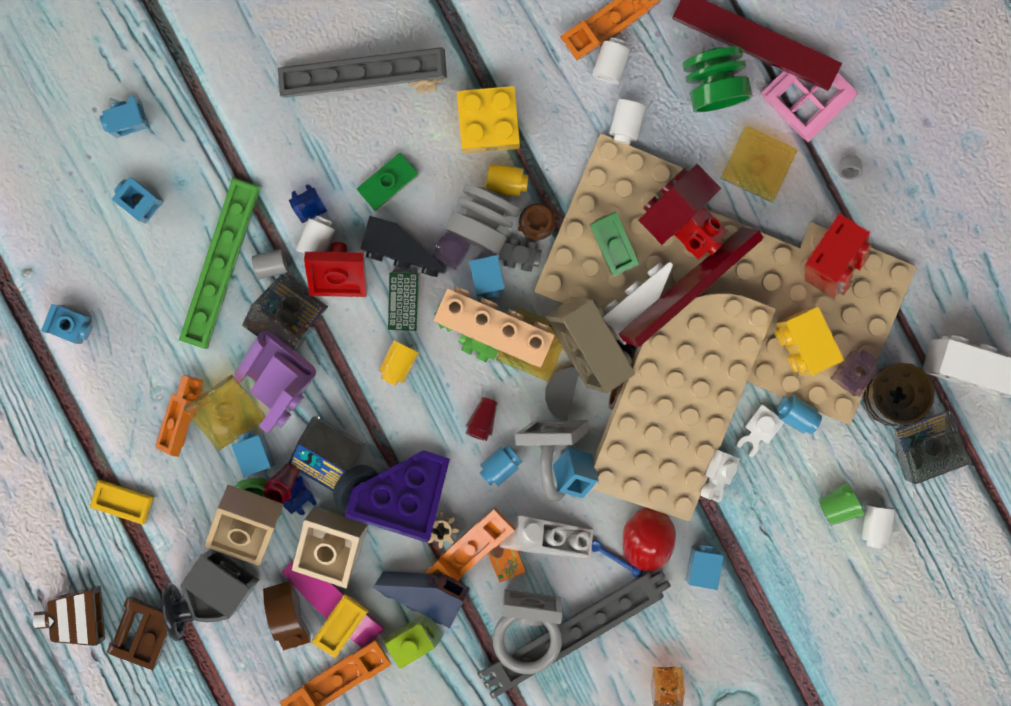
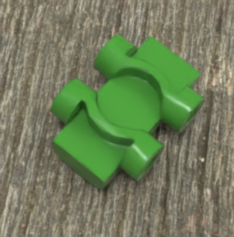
(484, 351)

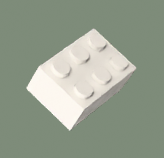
(970, 365)

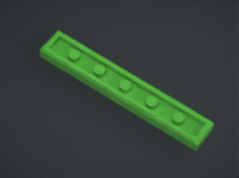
(219, 263)

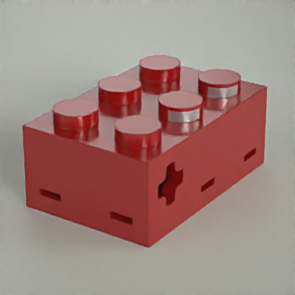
(837, 257)

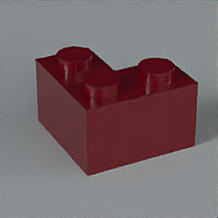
(680, 202)

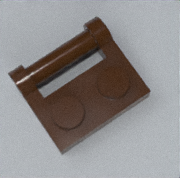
(149, 636)

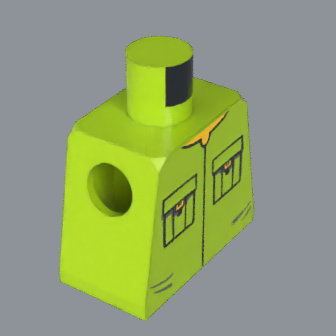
(413, 640)

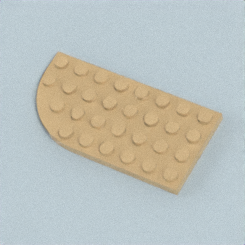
(680, 403)

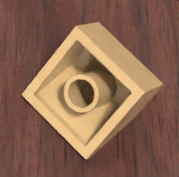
(243, 525)
(329, 547)

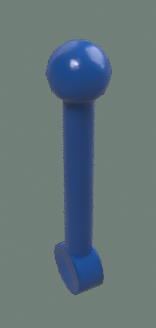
(596, 546)

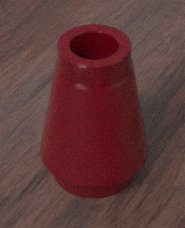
(482, 420)
(281, 485)

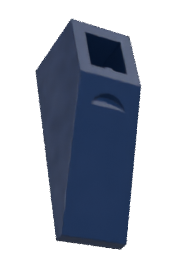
(428, 594)

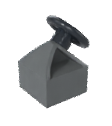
(211, 592)

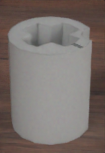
(269, 264)

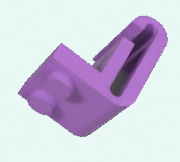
(279, 377)

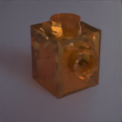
(667, 686)

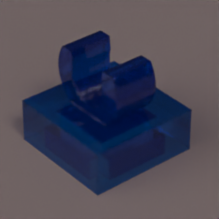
(307, 204)
(300, 495)

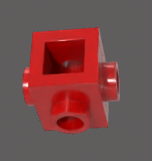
(702, 234)

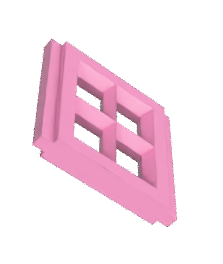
(819, 119)

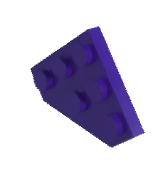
(402, 497)

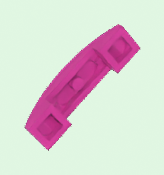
(325, 597)

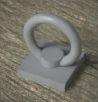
(551, 437)
(533, 611)

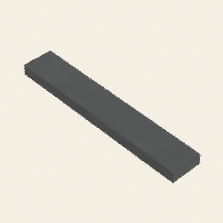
(362, 72)

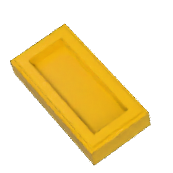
(121, 502)
(340, 625)

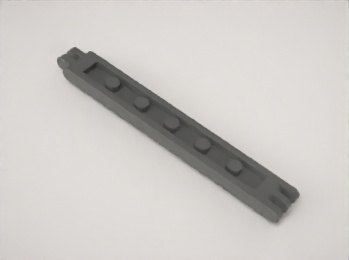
(581, 628)

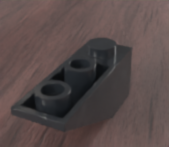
(391, 241)

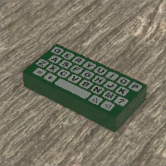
(403, 301)

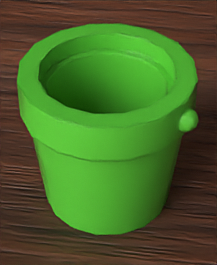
(841, 505)

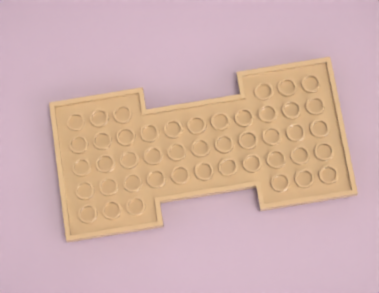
(770, 273)

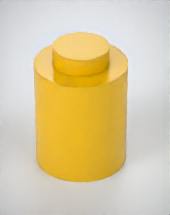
(506, 180)
(397, 363)

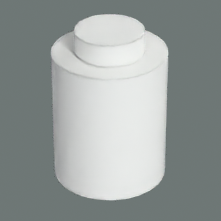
(611, 61)
(627, 121)
(316, 236)
(878, 525)

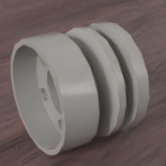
(482, 219)

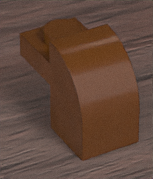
(284, 615)

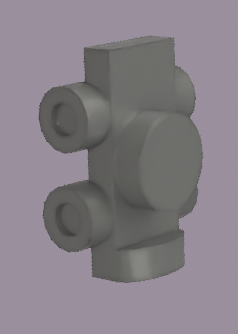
(525, 255)

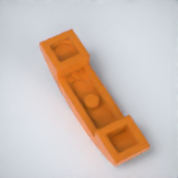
(604, 25)
(473, 545)
(340, 677)

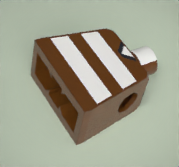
(74, 618)

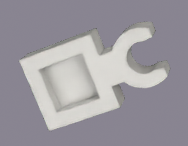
(762, 426)
(720, 472)

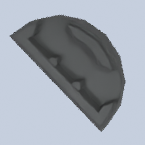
(560, 392)

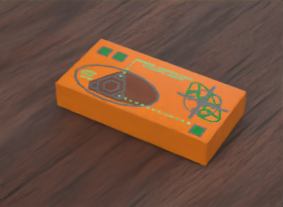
(506, 563)

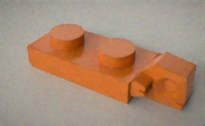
(176, 420)

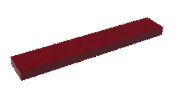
(758, 42)
(690, 286)

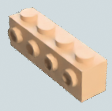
(493, 327)

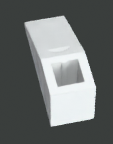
(638, 300)
(548, 538)

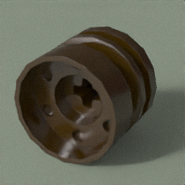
(910, 384)

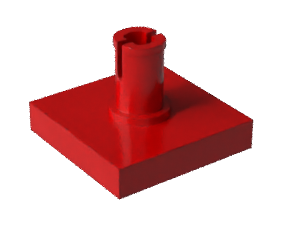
(336, 272)

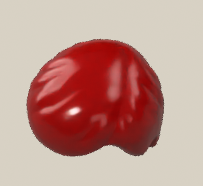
(648, 539)

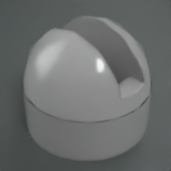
(850, 168)

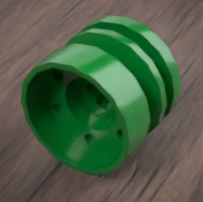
(715, 73)

